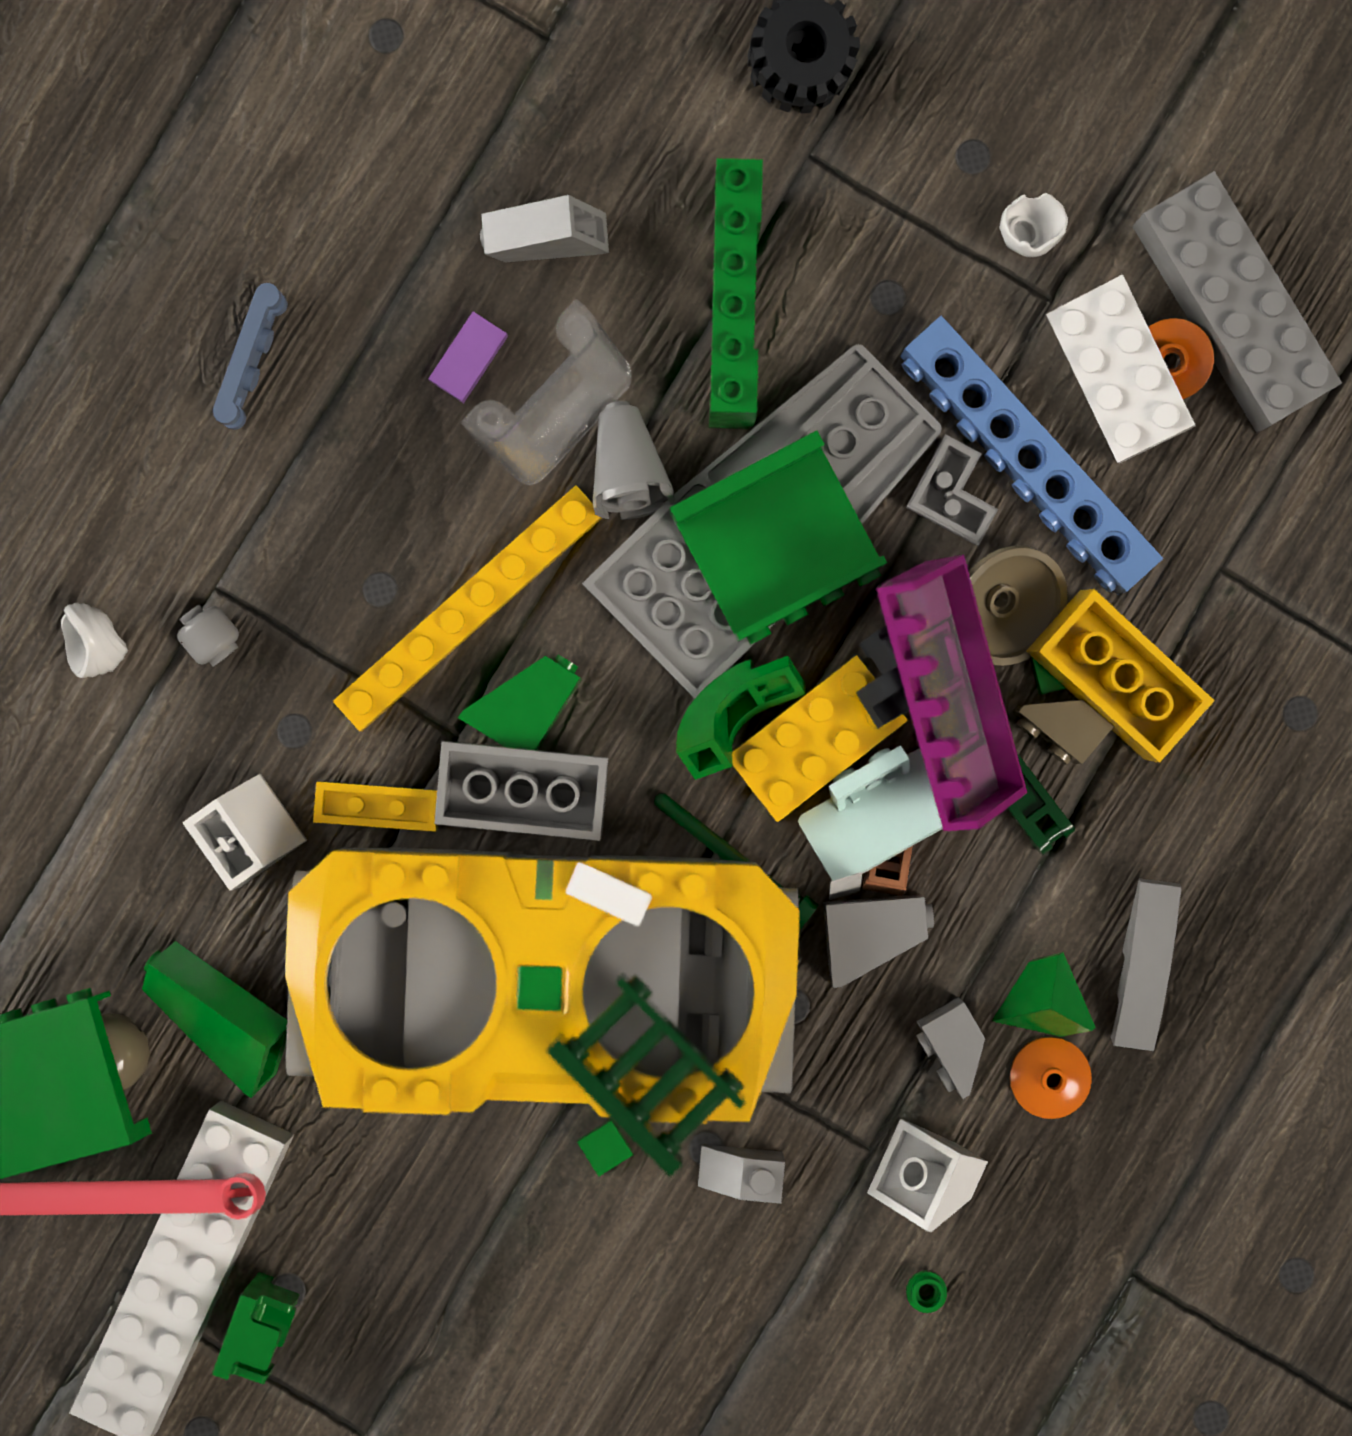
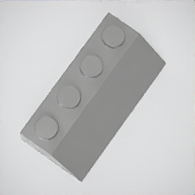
(521, 790)

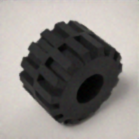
(810, 28)

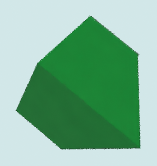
(1046, 1000)

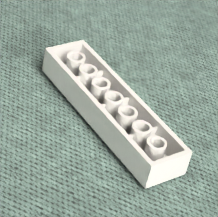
(178, 1281)

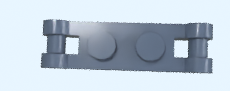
(253, 340)

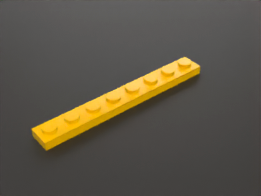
(467, 609)

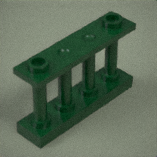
(635, 1115)

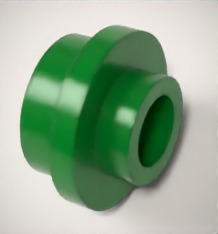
(932, 1302)

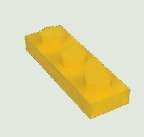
(375, 806)

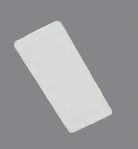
(845, 886)
(608, 894)

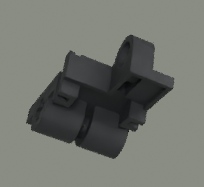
(884, 696)

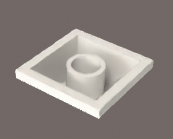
(925, 1176)

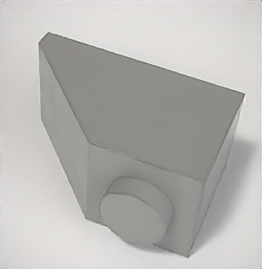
(742, 1172)

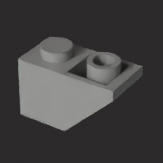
(956, 1043)

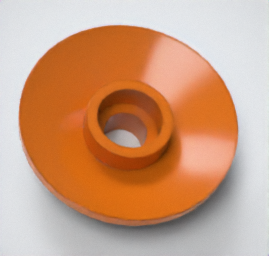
(1193, 349)
(1036, 1063)

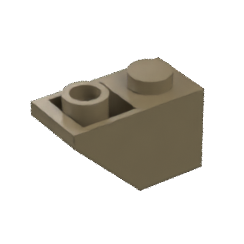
(1068, 726)

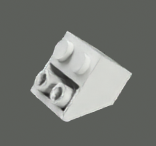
(244, 832)

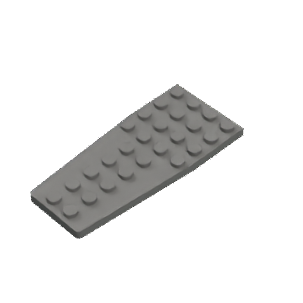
(652, 581)

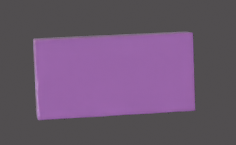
(468, 357)

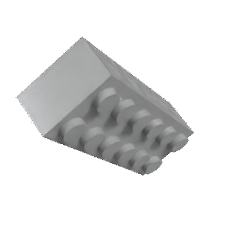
(1237, 301)

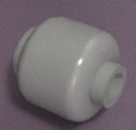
(207, 635)

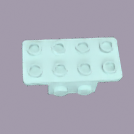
(872, 813)

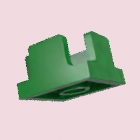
(256, 1329)

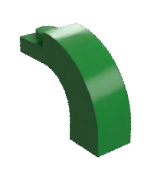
(726, 705)

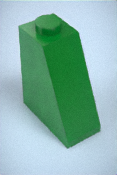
(526, 705)

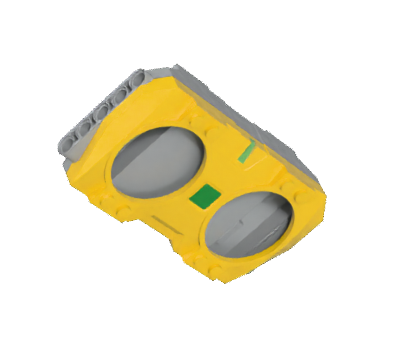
(455, 969)

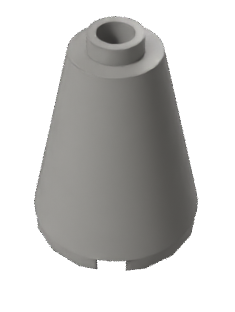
(627, 466)

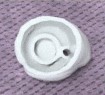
(91, 641)

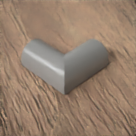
(941, 495)

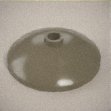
(1029, 599)

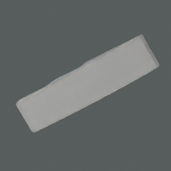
(1146, 964)

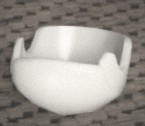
(1033, 224)

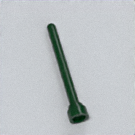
(720, 846)

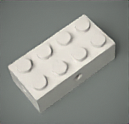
(1120, 369)

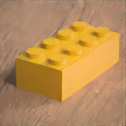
(1120, 675)
(811, 741)

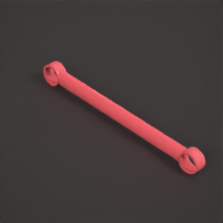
(131, 1197)

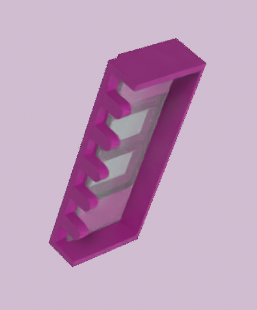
(952, 692)

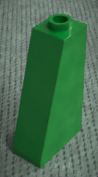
(218, 1016)

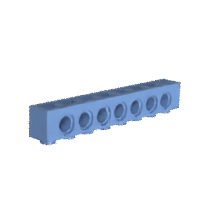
(1135, 553)

